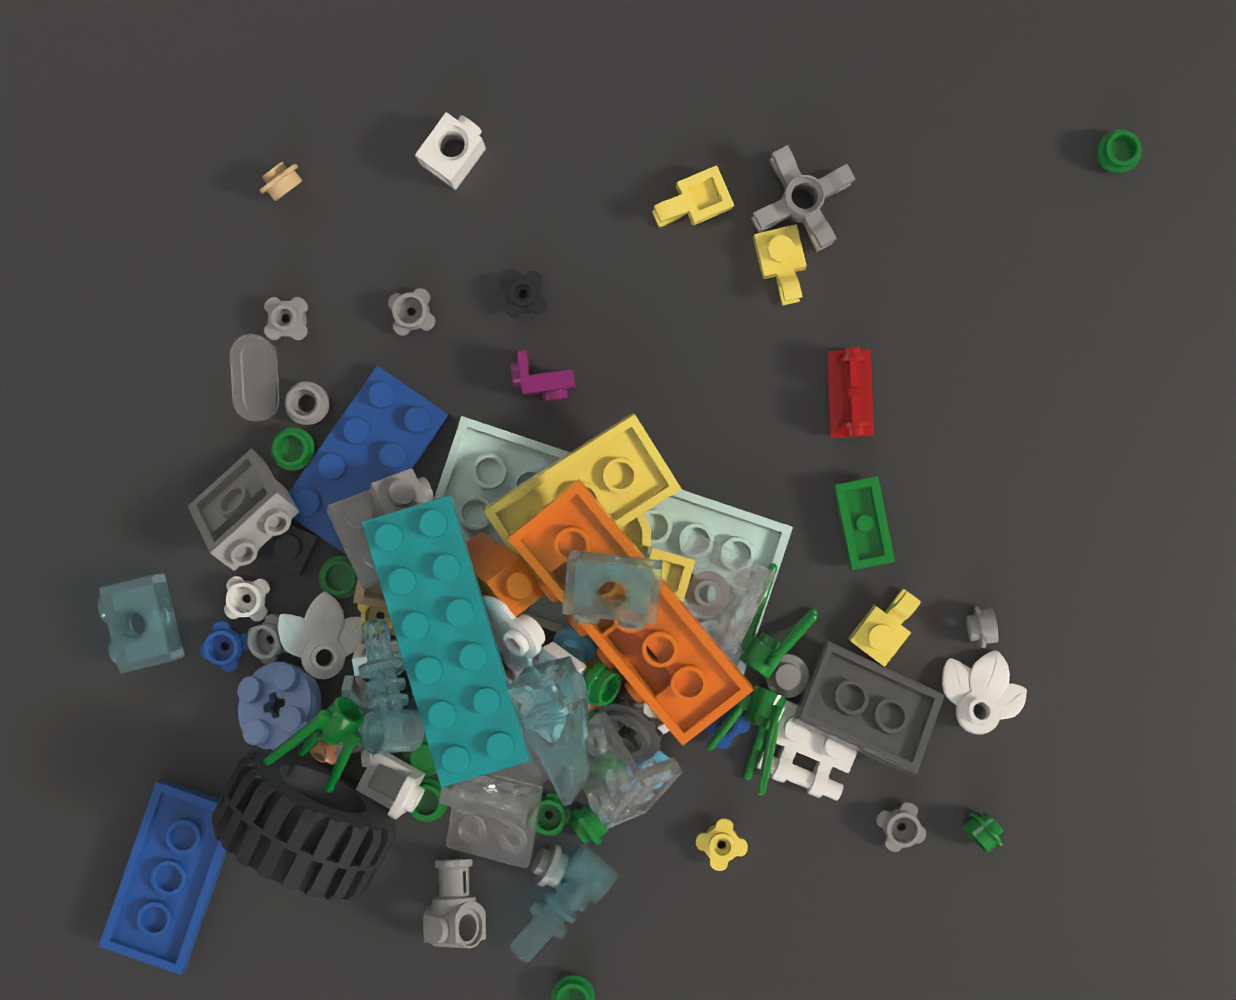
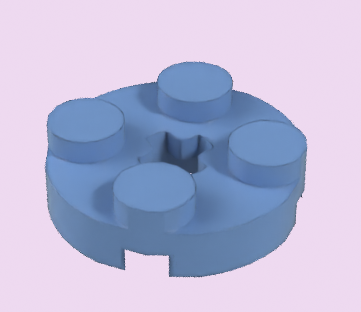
(257, 702)

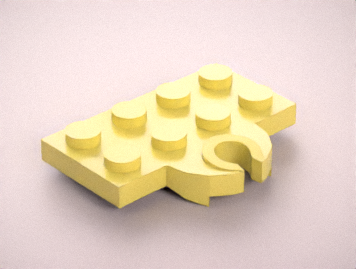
(615, 466)

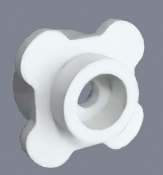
(235, 605)

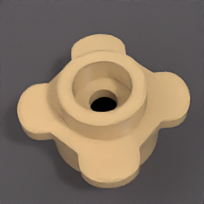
(280, 180)

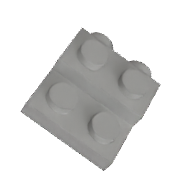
(382, 498)
(242, 511)

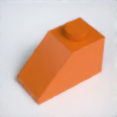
(503, 574)

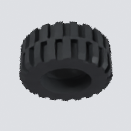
(298, 832)

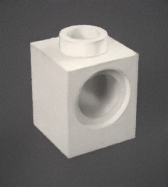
(451, 169)

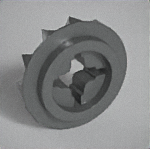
(646, 740)

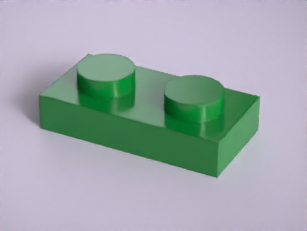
(863, 523)

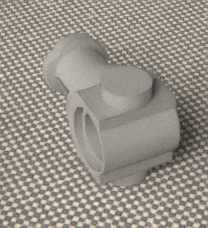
(454, 915)

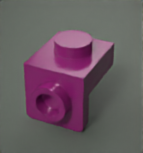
(550, 385)

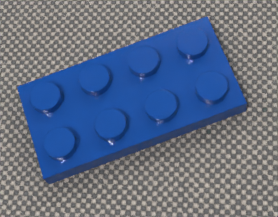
(375, 438)
(167, 879)

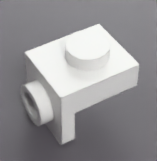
(392, 784)

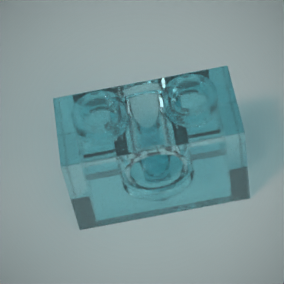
(637, 576)
(151, 600)

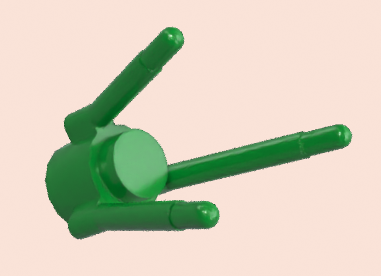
(765, 652)
(766, 712)
(332, 725)

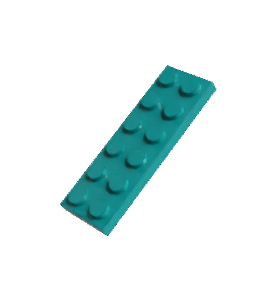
(446, 641)

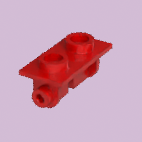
(850, 392)

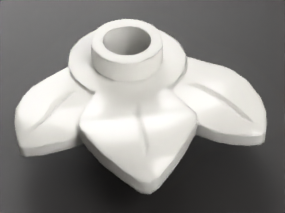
(319, 630)
(516, 637)
(983, 685)

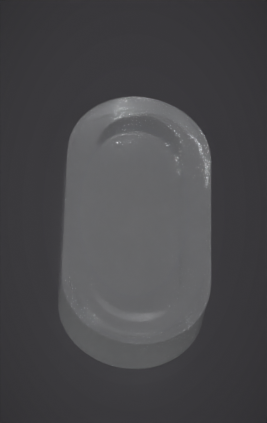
(254, 378)

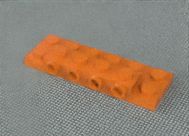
(666, 664)

